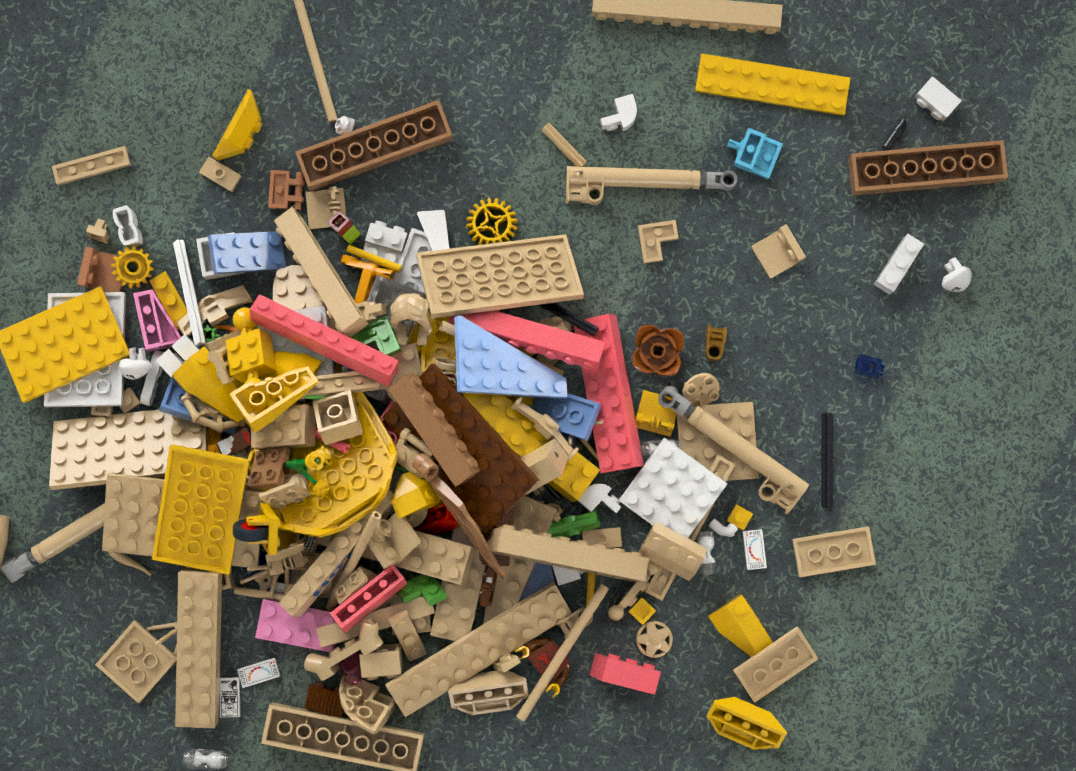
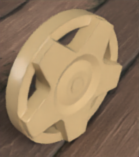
(654, 639)

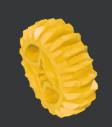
(499, 220)

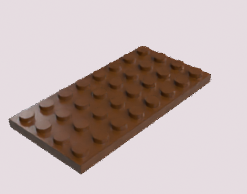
(503, 474)

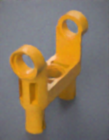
(368, 276)

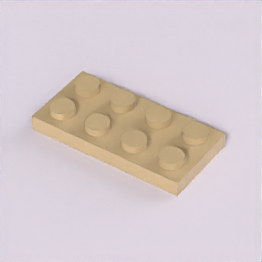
(833, 551)
(775, 664)

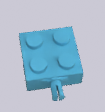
(756, 153)

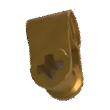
(715, 339)

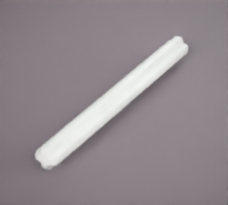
(189, 293)

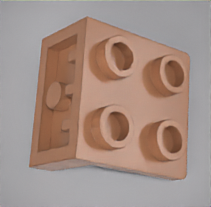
(96, 271)

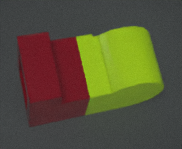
(345, 229)

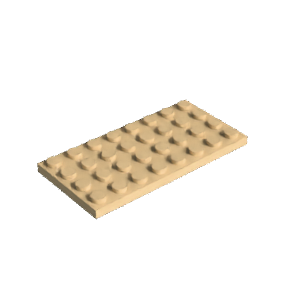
(499, 276)
(119, 444)
(133, 514)

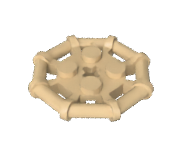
(205, 411)

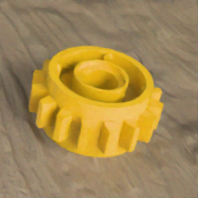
(139, 260)

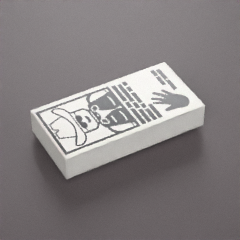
(230, 697)

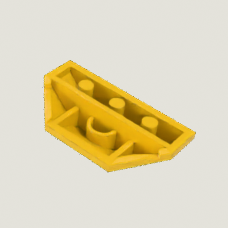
(240, 130)
(413, 495)
(746, 723)

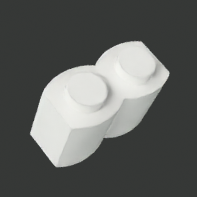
(127, 223)

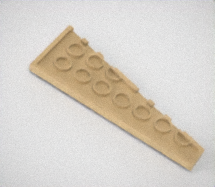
(508, 591)

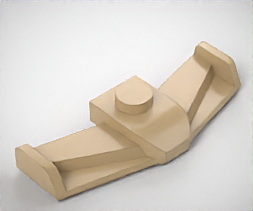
(214, 306)
(545, 426)

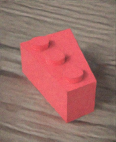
(625, 673)

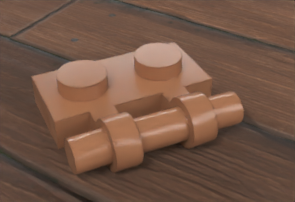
(279, 190)

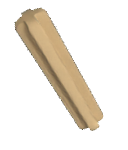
(563, 145)

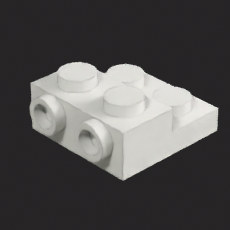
(385, 242)

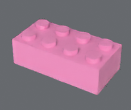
(279, 626)

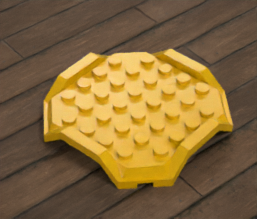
(356, 478)

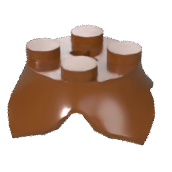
(671, 343)

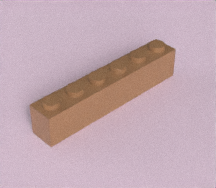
(434, 429)

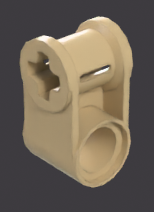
(571, 620)

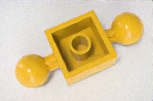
(251, 352)

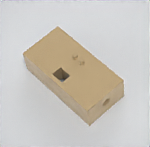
(546, 462)

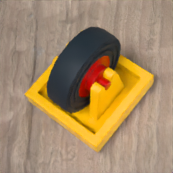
(260, 529)

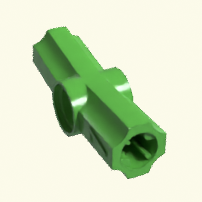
(574, 524)

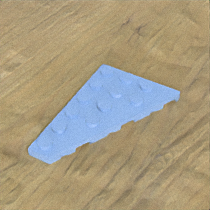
(497, 368)

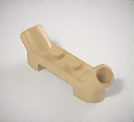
(328, 666)

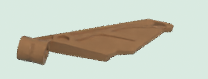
(429, 471)

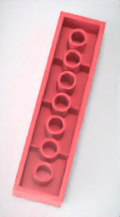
(618, 436)

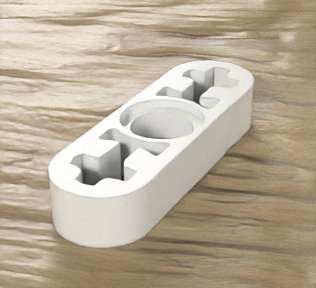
(151, 384)

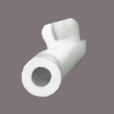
(722, 530)

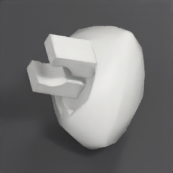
(958, 277)
(136, 365)

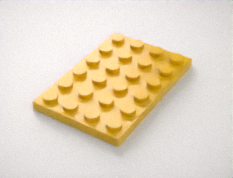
(62, 344)
(199, 509)

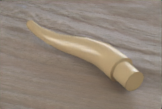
(122, 558)

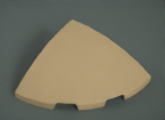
(366, 705)

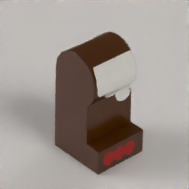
(235, 443)

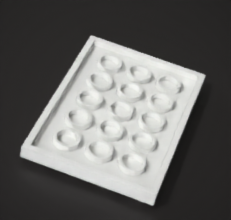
(102, 386)

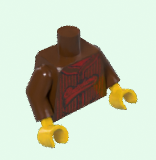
(540, 654)

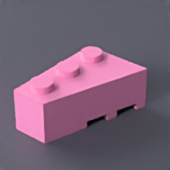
(155, 323)

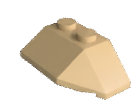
(488, 692)

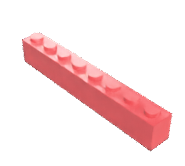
(540, 338)
(324, 340)

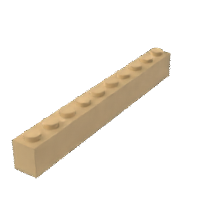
(696, 13)

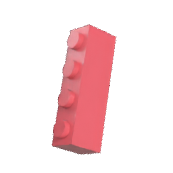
(368, 598)

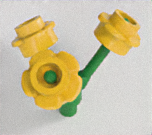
(314, 462)

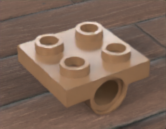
(270, 468)

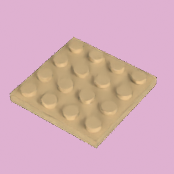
(704, 450)

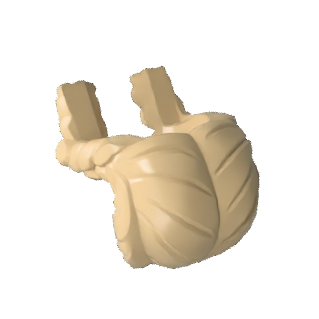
(413, 308)

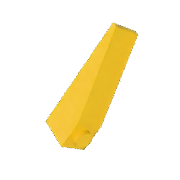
(291, 361)
(199, 378)
(268, 399)
(741, 626)

